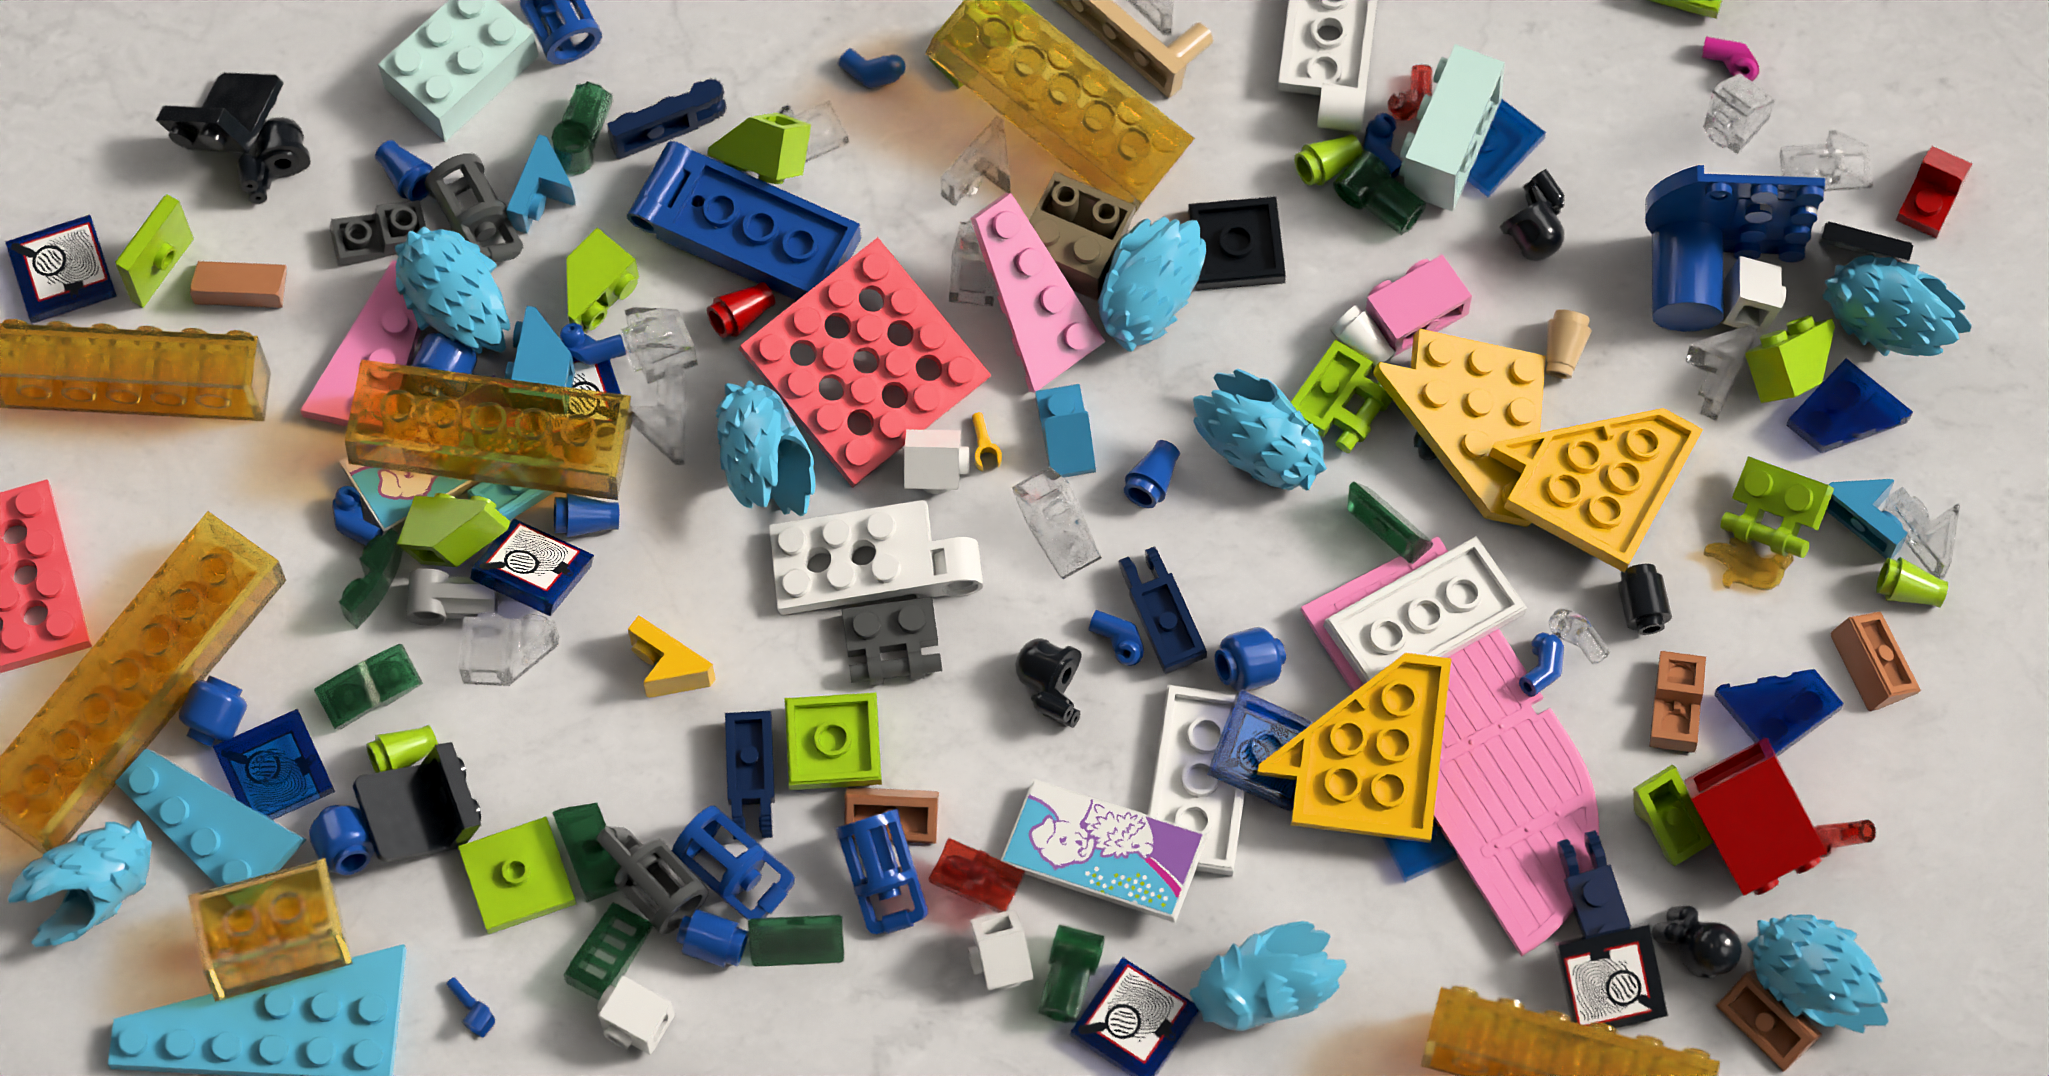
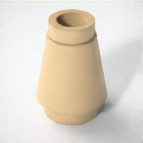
(1565, 342)

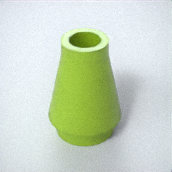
(1325, 159)
(1908, 583)
(400, 748)

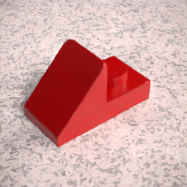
(1933, 191)

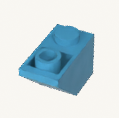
(540, 353)

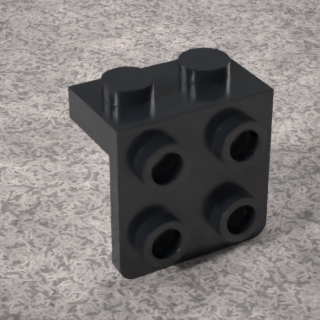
(229, 115)
(419, 807)

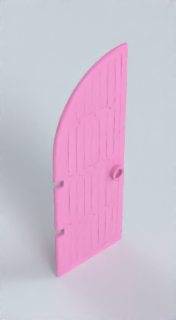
(1504, 776)

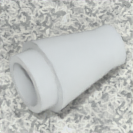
(1362, 335)

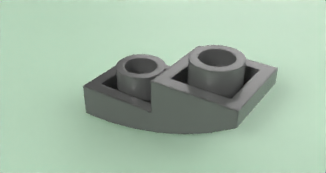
(375, 235)

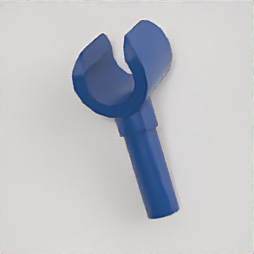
(479, 1018)

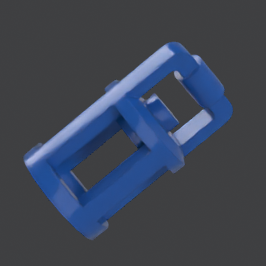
(560, 33)
(741, 871)
(882, 878)

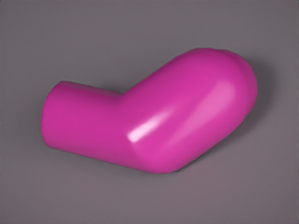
(1733, 54)

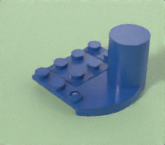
(1708, 214)

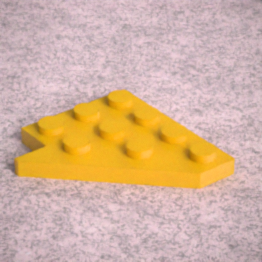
(1462, 402)
(1599, 479)
(1373, 755)

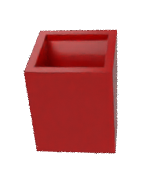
(1755, 818)

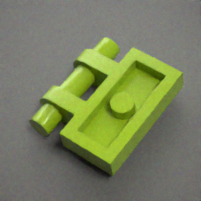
(1330, 389)
(1783, 494)

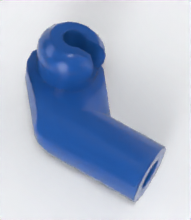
(875, 71)
(1379, 141)
(588, 349)
(350, 518)
(1123, 636)
(1550, 664)

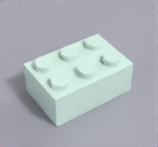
(458, 62)
(1452, 126)

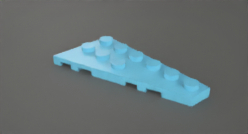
(303, 1027)

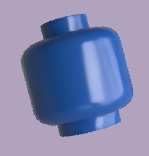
(443, 354)
(1249, 659)
(212, 710)
(341, 839)

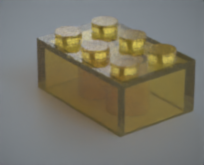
(269, 929)

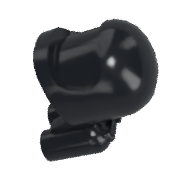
(277, 153)
(1537, 226)
(1049, 672)
(1704, 947)

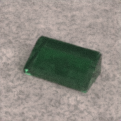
(1387, 523)
(590, 861)
(796, 940)

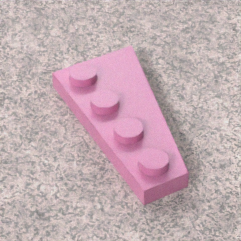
(1041, 308)
(380, 333)

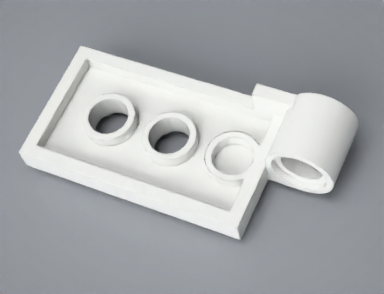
(1325, 67)
(903, 561)

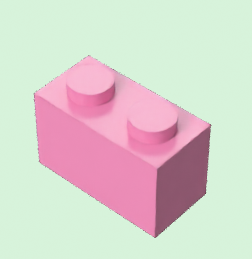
(1424, 299)

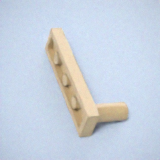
(1137, 46)

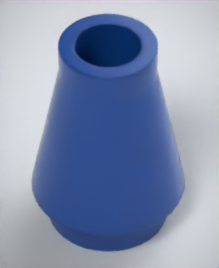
(404, 170)
(1151, 476)
(584, 515)

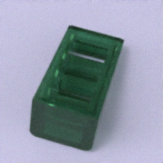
(590, 984)

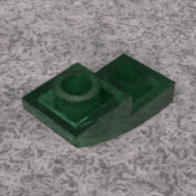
(380, 564)
(368, 685)

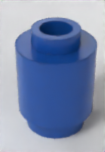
(712, 939)

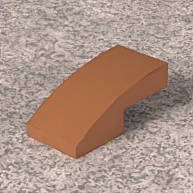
(1677, 701)

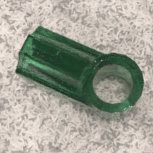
(581, 127)
(1370, 186)
(1072, 962)

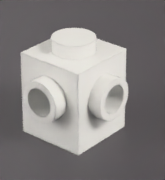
(1753, 294)
(934, 460)
(1000, 950)
(634, 1015)

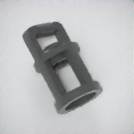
(480, 220)
(642, 866)

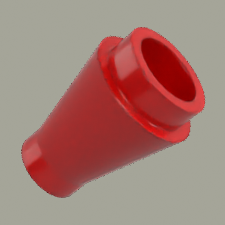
(737, 310)

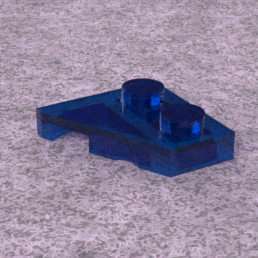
(1847, 410)
(1781, 707)

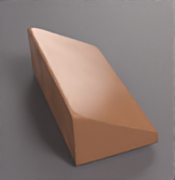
(238, 284)
(1874, 660)
(915, 807)
(1768, 1021)

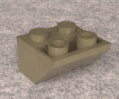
(1081, 230)

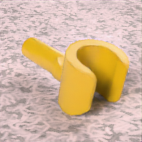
(984, 442)

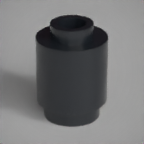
(1644, 599)

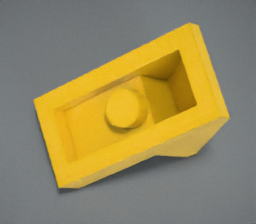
(677, 666)

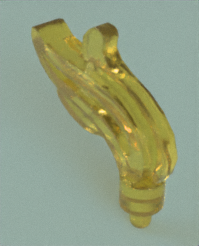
(1747, 566)

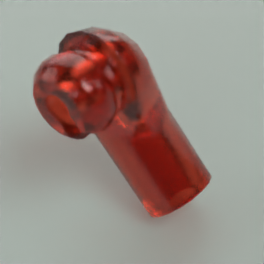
(1408, 103)
(1845, 834)

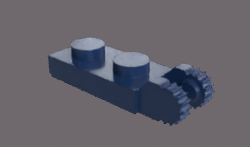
(667, 119)
(1163, 614)
(750, 766)
(1594, 892)

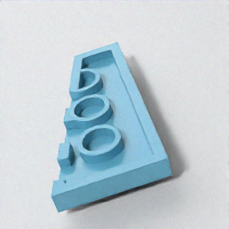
(206, 823)

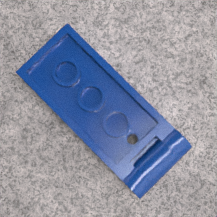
(742, 222)

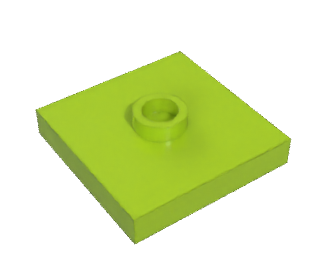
(154, 250)
(833, 741)
(517, 875)

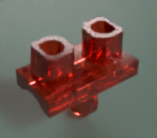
(976, 876)

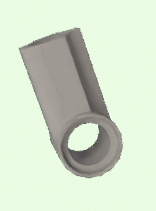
(438, 597)

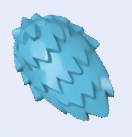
(1150, 280)
(452, 288)
(1895, 306)
(1260, 431)
(763, 450)
(95, 870)
(1819, 972)
(1268, 978)

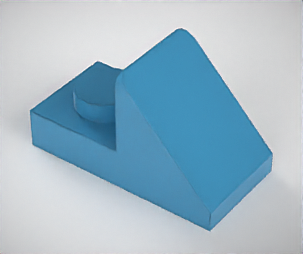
(540, 179)
(1066, 430)
(1856, 507)

